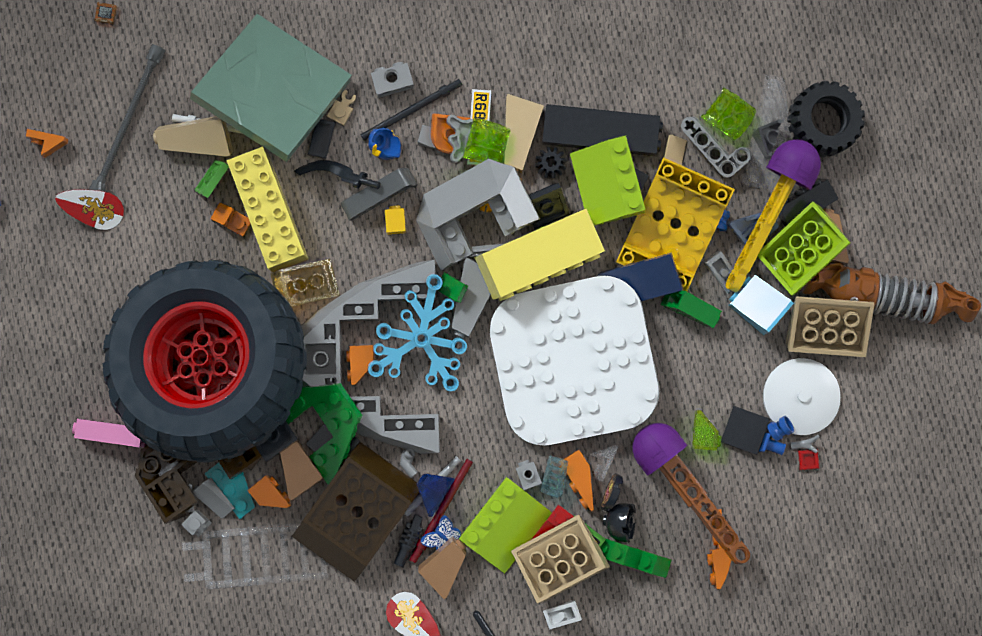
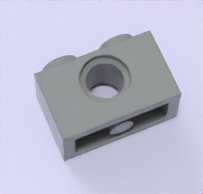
(385, 88)

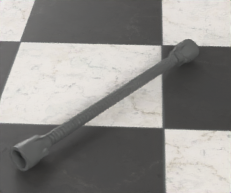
(154, 57)

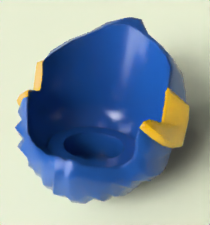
(384, 144)

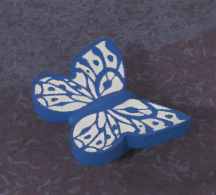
(442, 533)

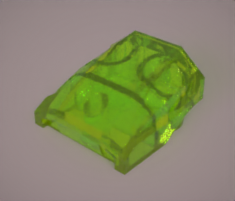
(730, 114)
(486, 141)

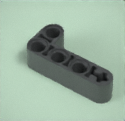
(369, 198)

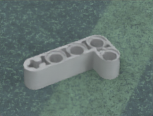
(712, 143)

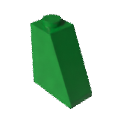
(692, 308)

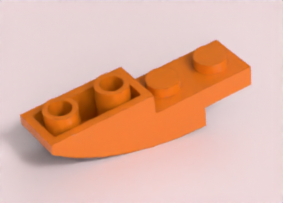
(718, 558)

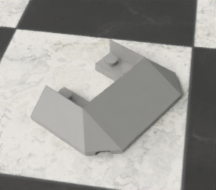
(474, 188)

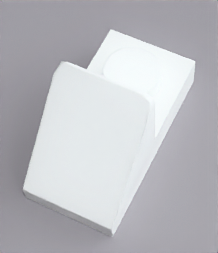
(562, 614)

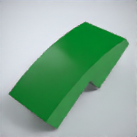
(453, 287)

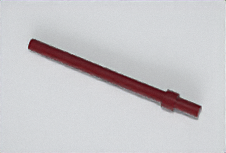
(442, 508)

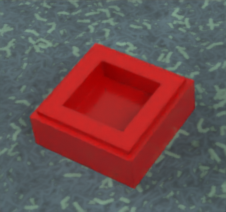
(808, 460)

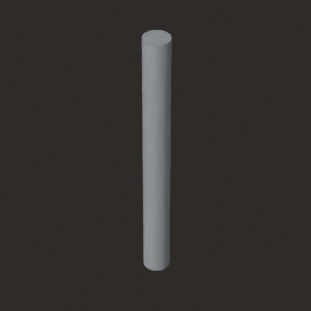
(445, 472)

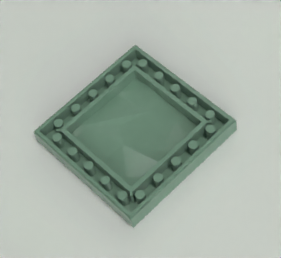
(271, 87)

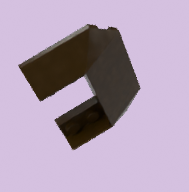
(167, 488)

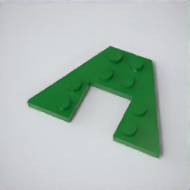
(340, 418)

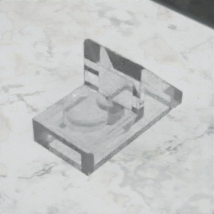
(606, 456)

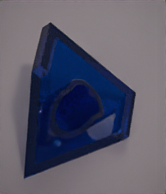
(433, 490)

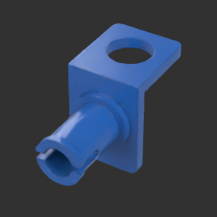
(771, 445)

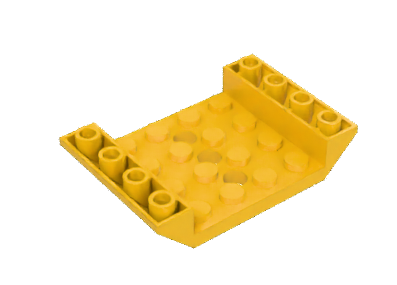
(683, 196)

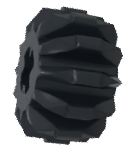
(557, 160)

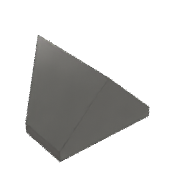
(766, 137)

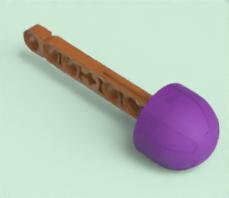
(657, 448)

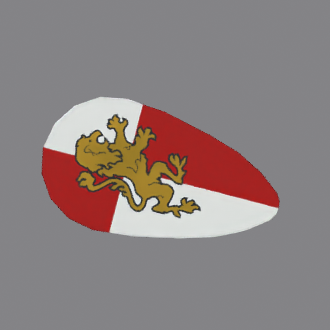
(92, 207)
(411, 616)

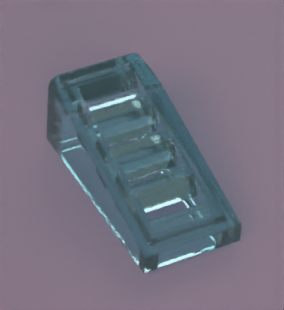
(546, 488)

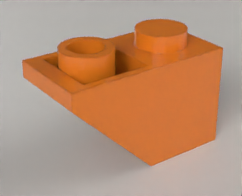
(359, 360)
(267, 493)

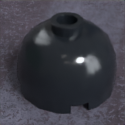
(620, 522)

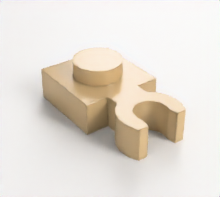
(340, 110)

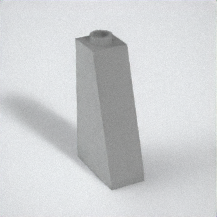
(473, 302)

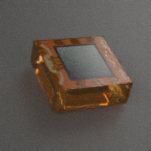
(105, 13)

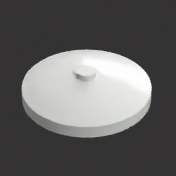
(803, 393)

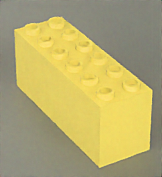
(267, 209)
(540, 255)

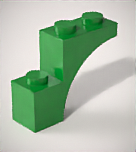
(636, 558)

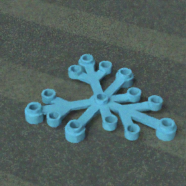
(426, 315)

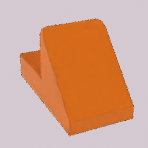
(51, 141)
(231, 219)

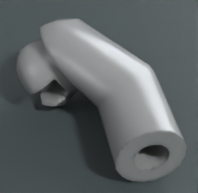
(406, 462)

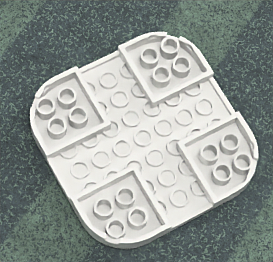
(574, 360)

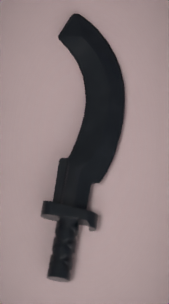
(340, 170)

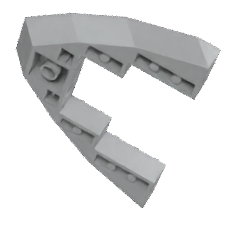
(324, 354)

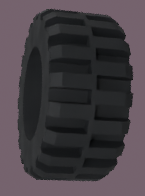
(842, 101)

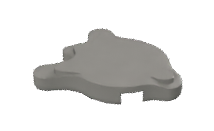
(459, 139)

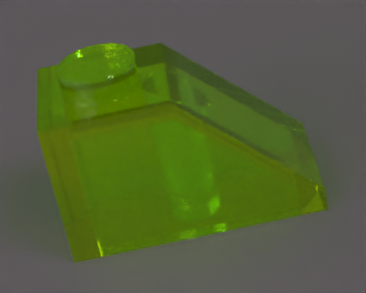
(704, 433)

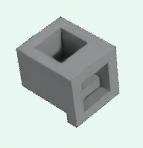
(528, 482)
(196, 523)

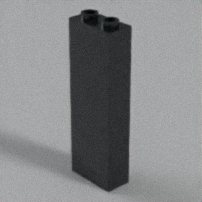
(586, 127)

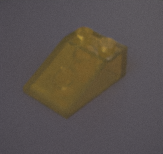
(306, 282)

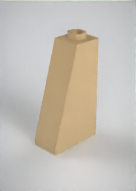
(522, 120)
(195, 136)

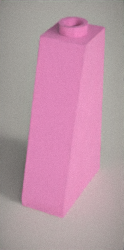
(105, 433)

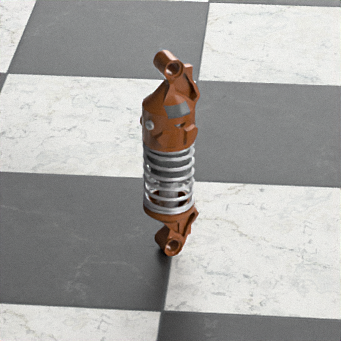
(894, 296)

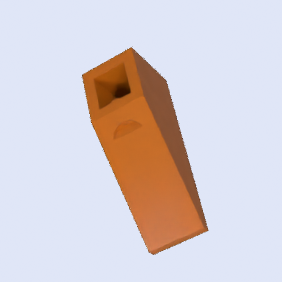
(579, 474)

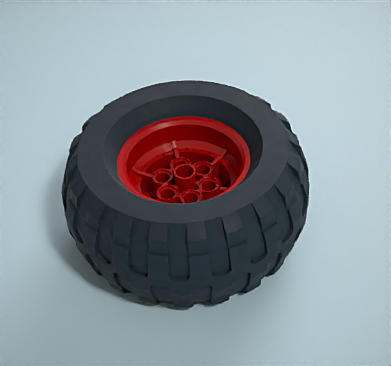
(151, 333)

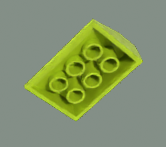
(608, 181)
(803, 248)
(504, 524)

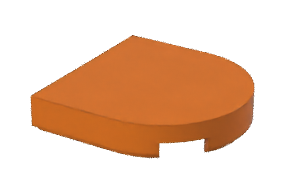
(441, 131)

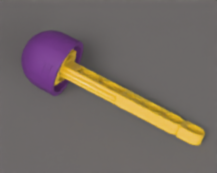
(796, 164)

